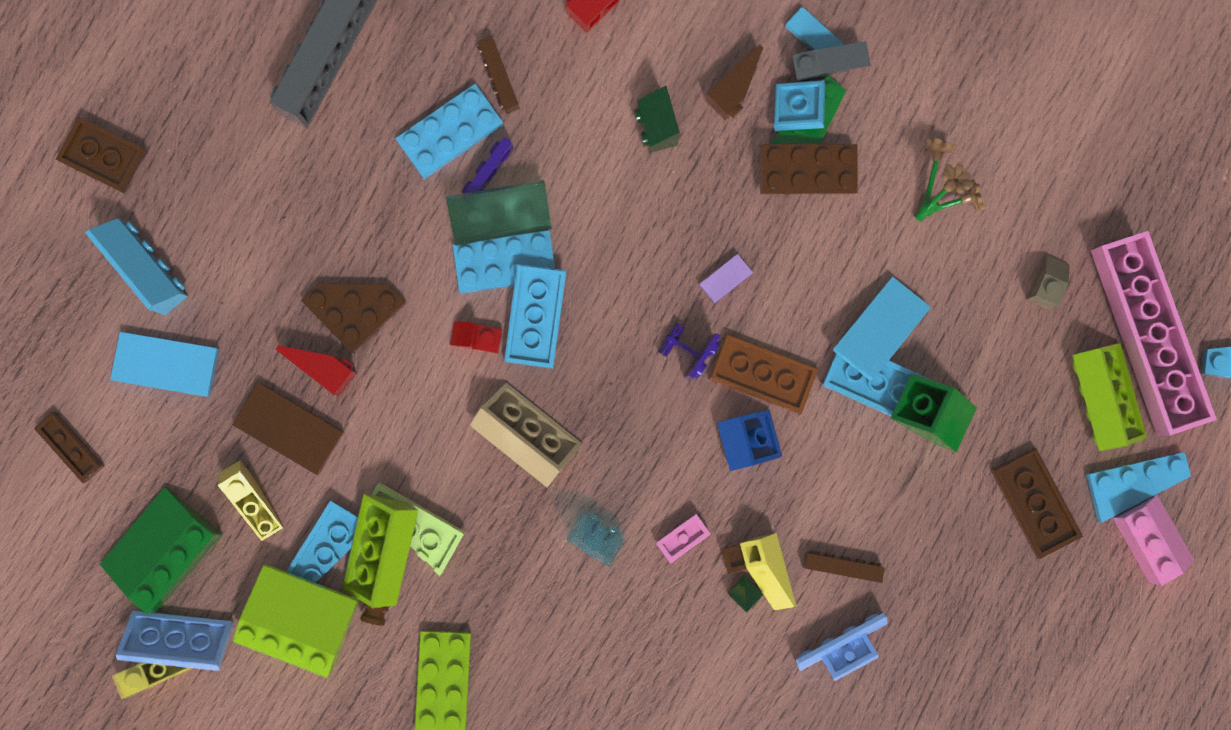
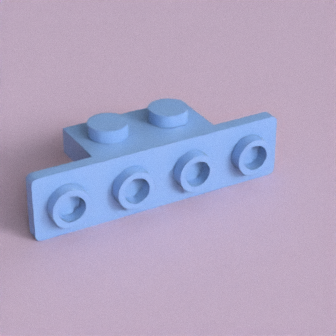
(846, 651)

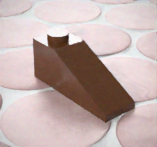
(731, 91)

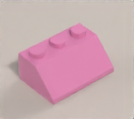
(1154, 541)

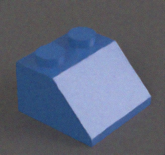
(749, 440)

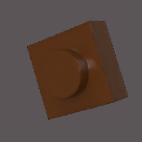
(733, 558)

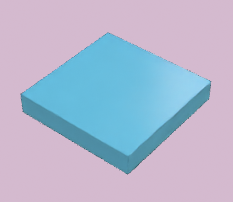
(799, 105)

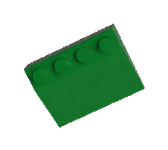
(159, 551)

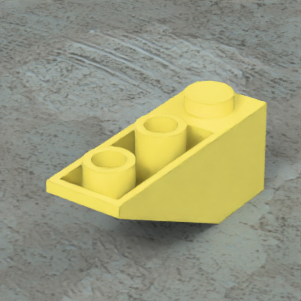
(249, 500)
(768, 569)
(144, 676)

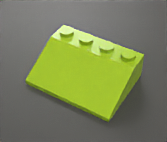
(296, 620)

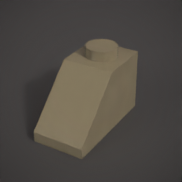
(1050, 283)

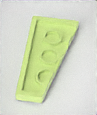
(432, 535)

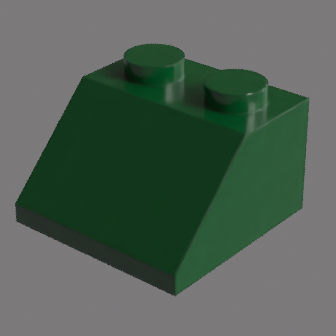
(657, 121)

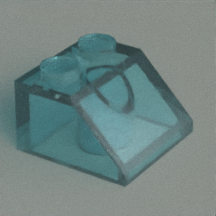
(596, 538)

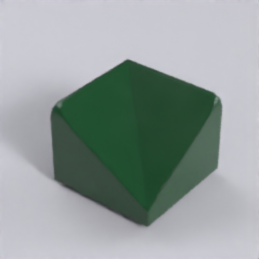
(745, 594)

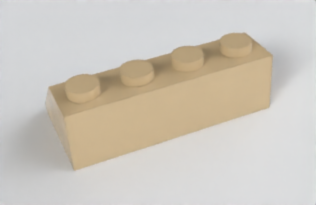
(525, 434)

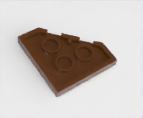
(353, 310)

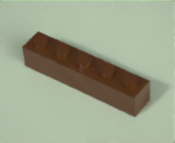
(498, 75)
(844, 566)

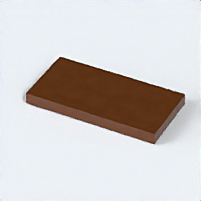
(288, 428)
(1036, 503)

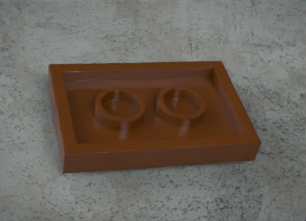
(101, 154)

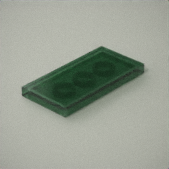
(499, 212)

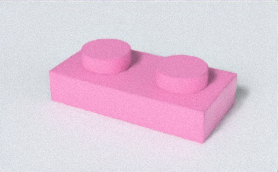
(683, 538)

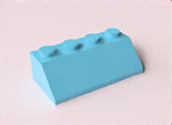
(138, 265)

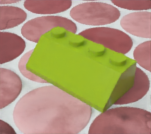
(1109, 397)
(380, 550)

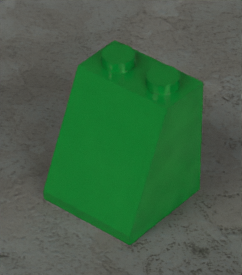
(934, 412)

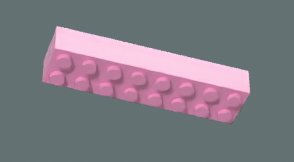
(1153, 334)

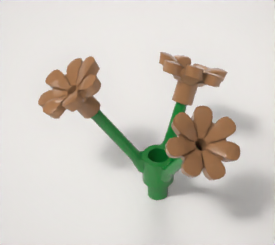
(954, 179)

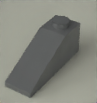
(831, 60)

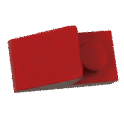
(476, 337)

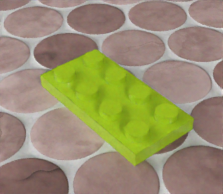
(443, 680)

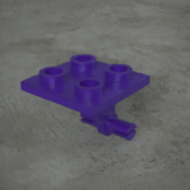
(698, 365)

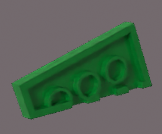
(833, 96)

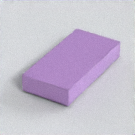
(725, 278)

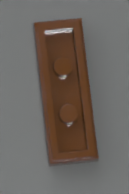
(69, 447)

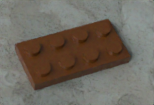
(808, 168)

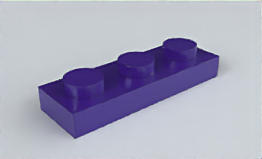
(488, 169)

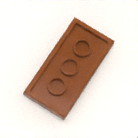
(763, 374)

